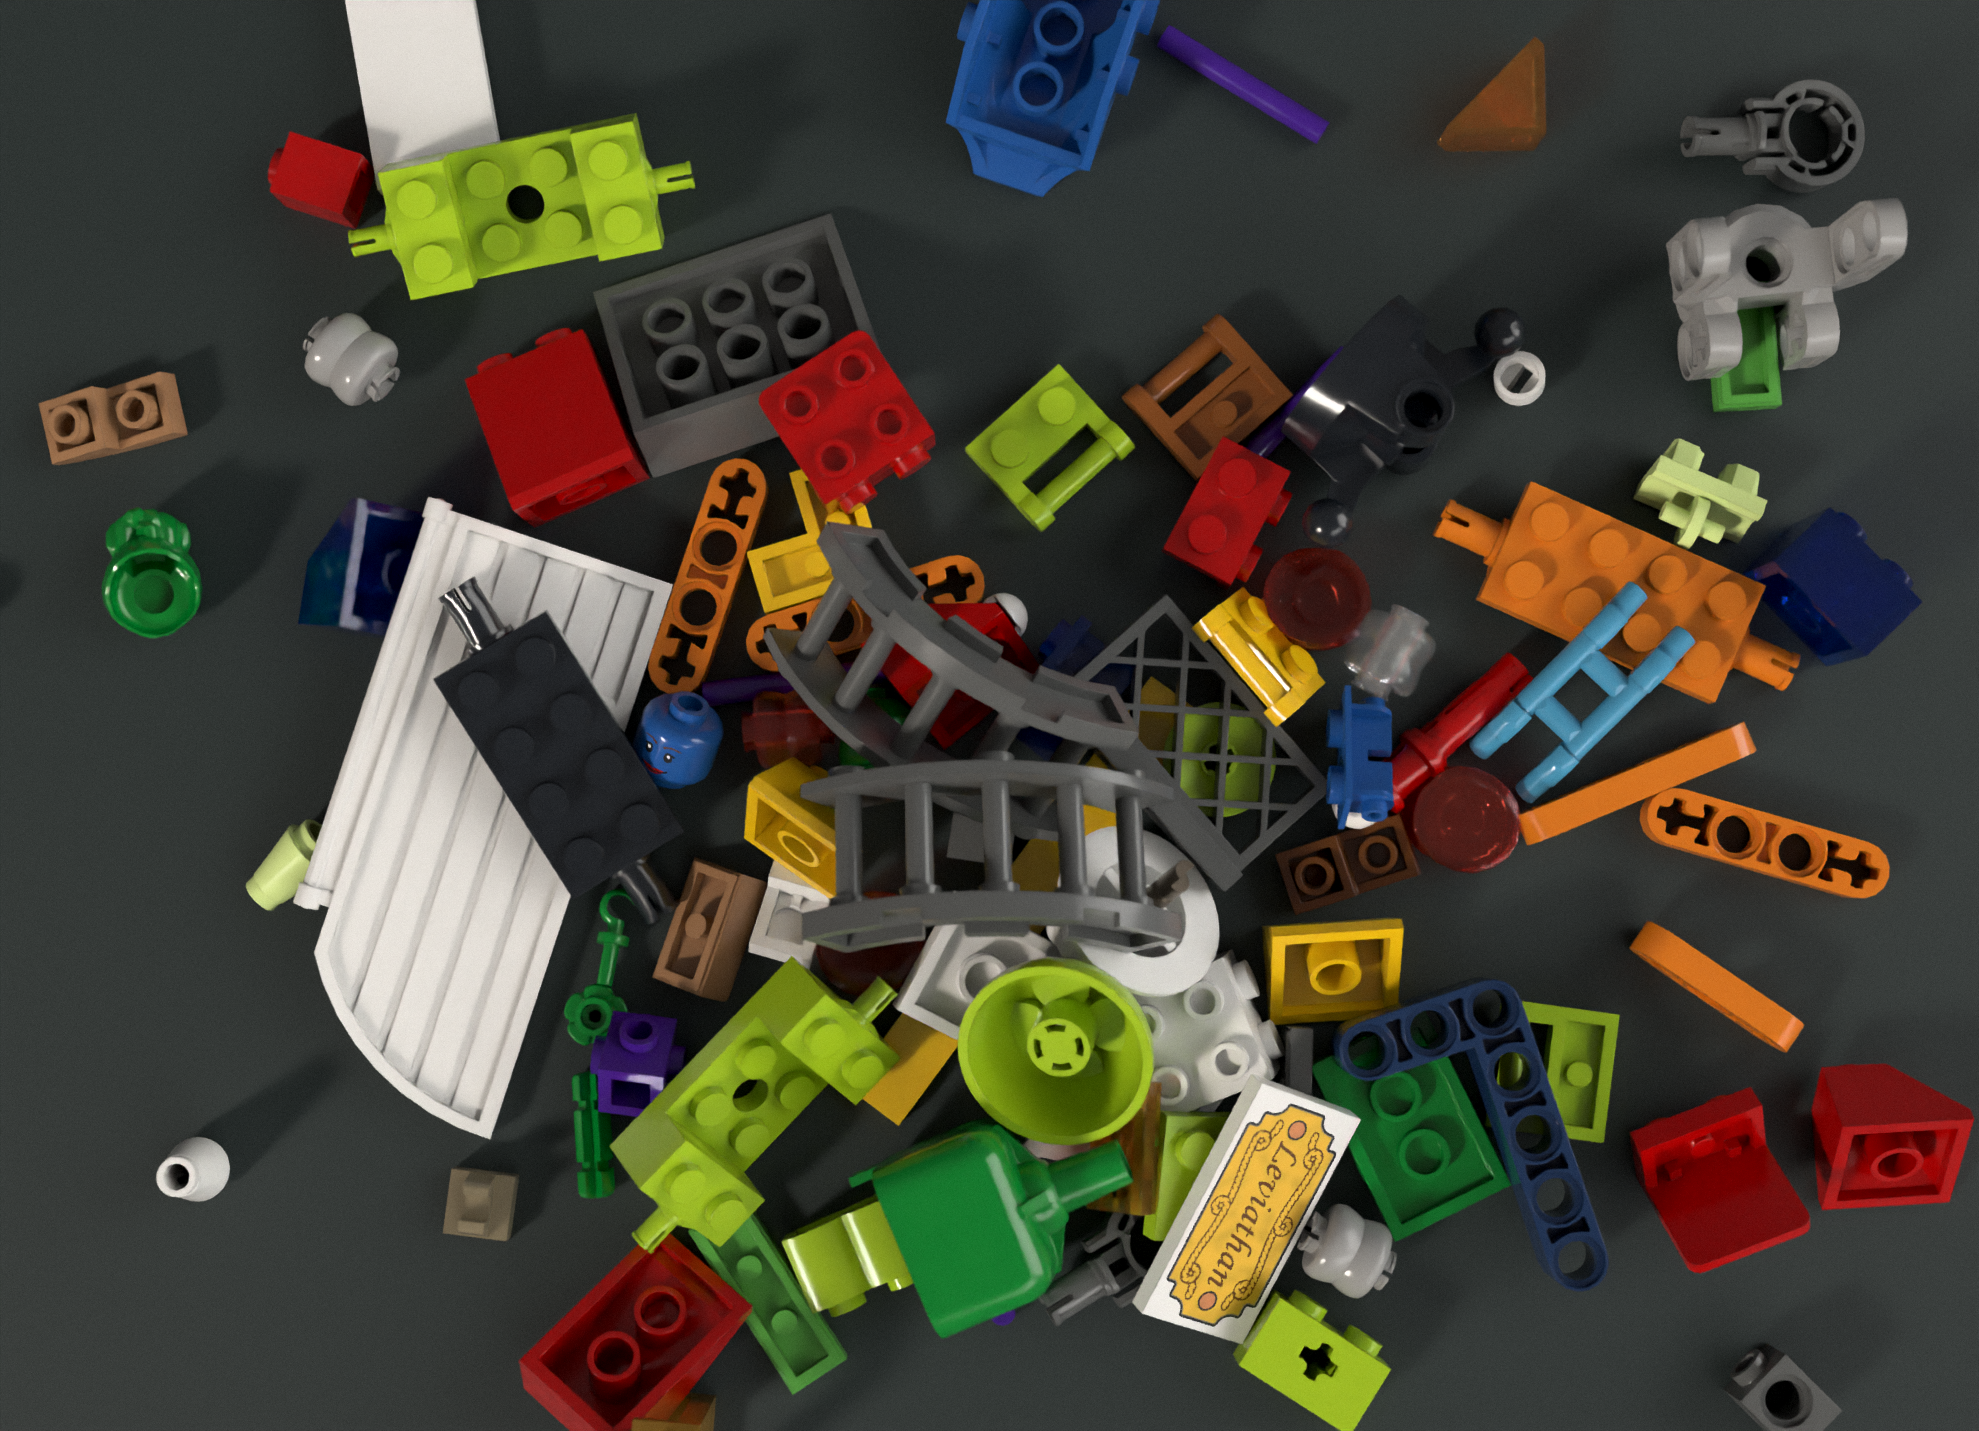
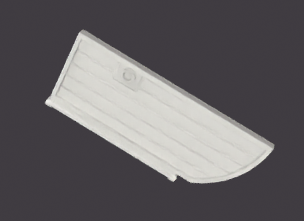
(421, 856)

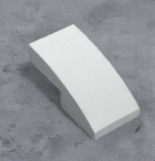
(779, 921)

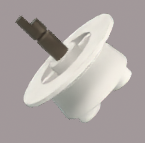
(1173, 886)

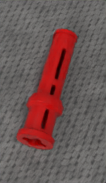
(1426, 750)

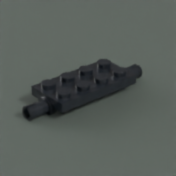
(558, 753)

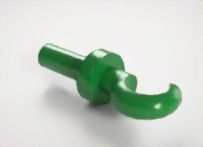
(612, 939)

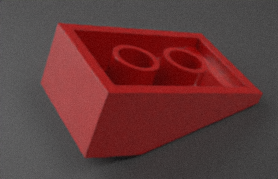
(634, 1341)

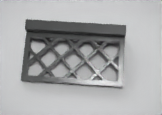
(1181, 818)

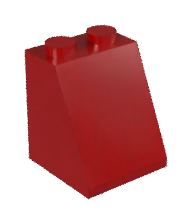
(554, 427)

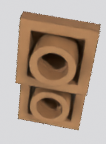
(114, 419)

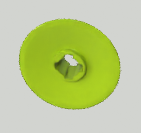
(1241, 778)

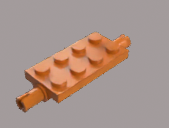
(1566, 561)

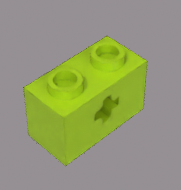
(1334, 1391)

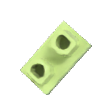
(1699, 501)

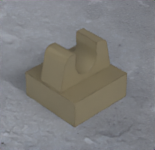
(481, 1203)

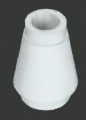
(206, 1166)

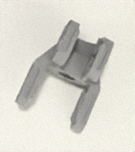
(1804, 271)

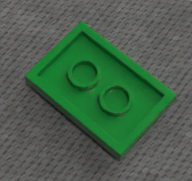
(1415, 1137)

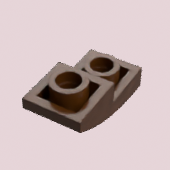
(1348, 864)

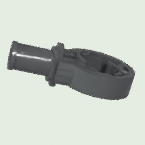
(1765, 137)
(1093, 1277)

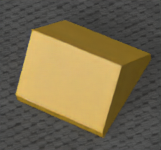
(1331, 969)

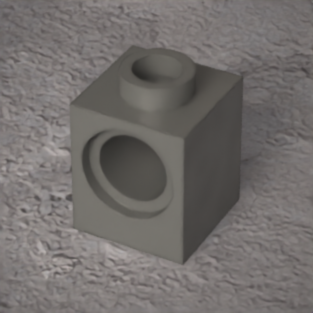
(1806, 1405)

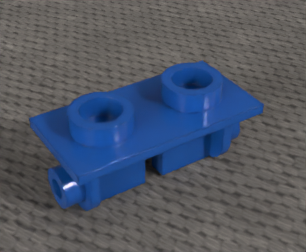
(1356, 782)

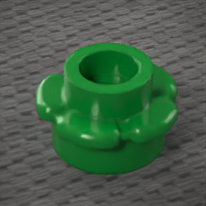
(578, 1012)

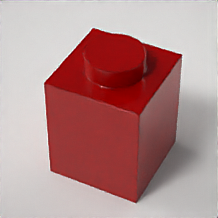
(321, 179)

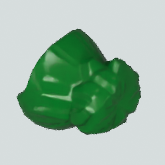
(151, 578)

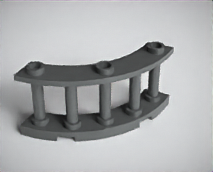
(959, 658)
(998, 905)

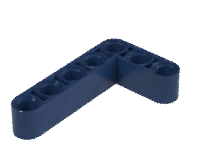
(1504, 1105)

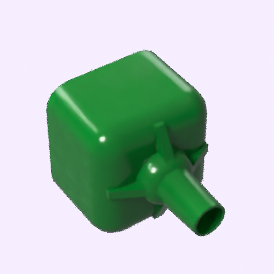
(985, 1216)

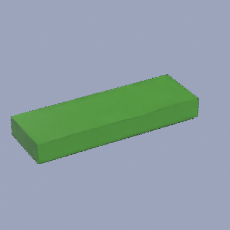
(781, 1319)

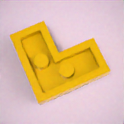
(796, 567)

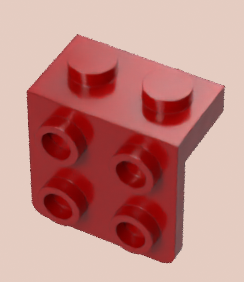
(848, 422)
(1717, 1182)

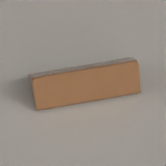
(710, 930)

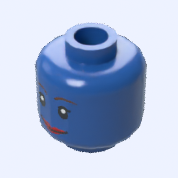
(678, 739)

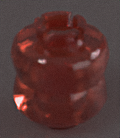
(783, 729)

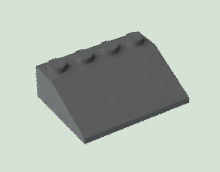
(720, 330)

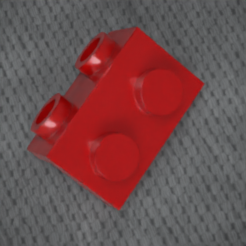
(1227, 513)

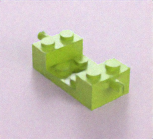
(454, 218)
(699, 1140)

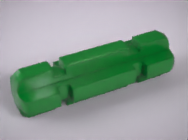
(592, 1139)

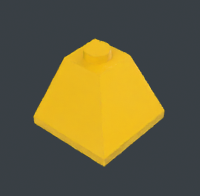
(793, 828)

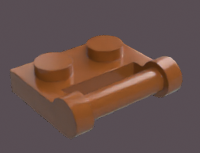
(1227, 407)

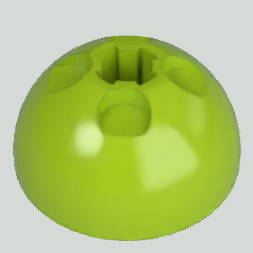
(1058, 1079)

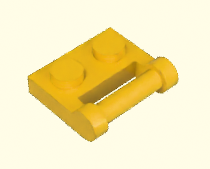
(1261, 654)

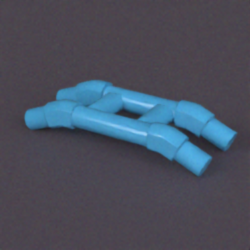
(1582, 654)

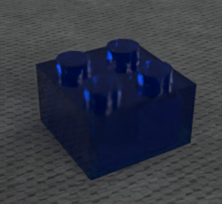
(1833, 587)

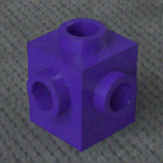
(639, 1051)

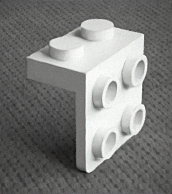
(1210, 1037)

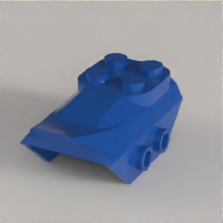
(1042, 84)

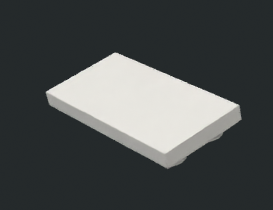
(421, 77)

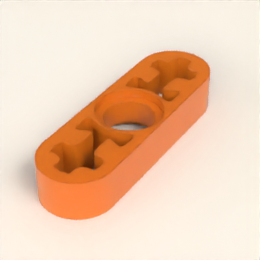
(1717, 986)

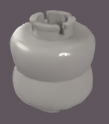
(351, 359)
(1347, 1251)

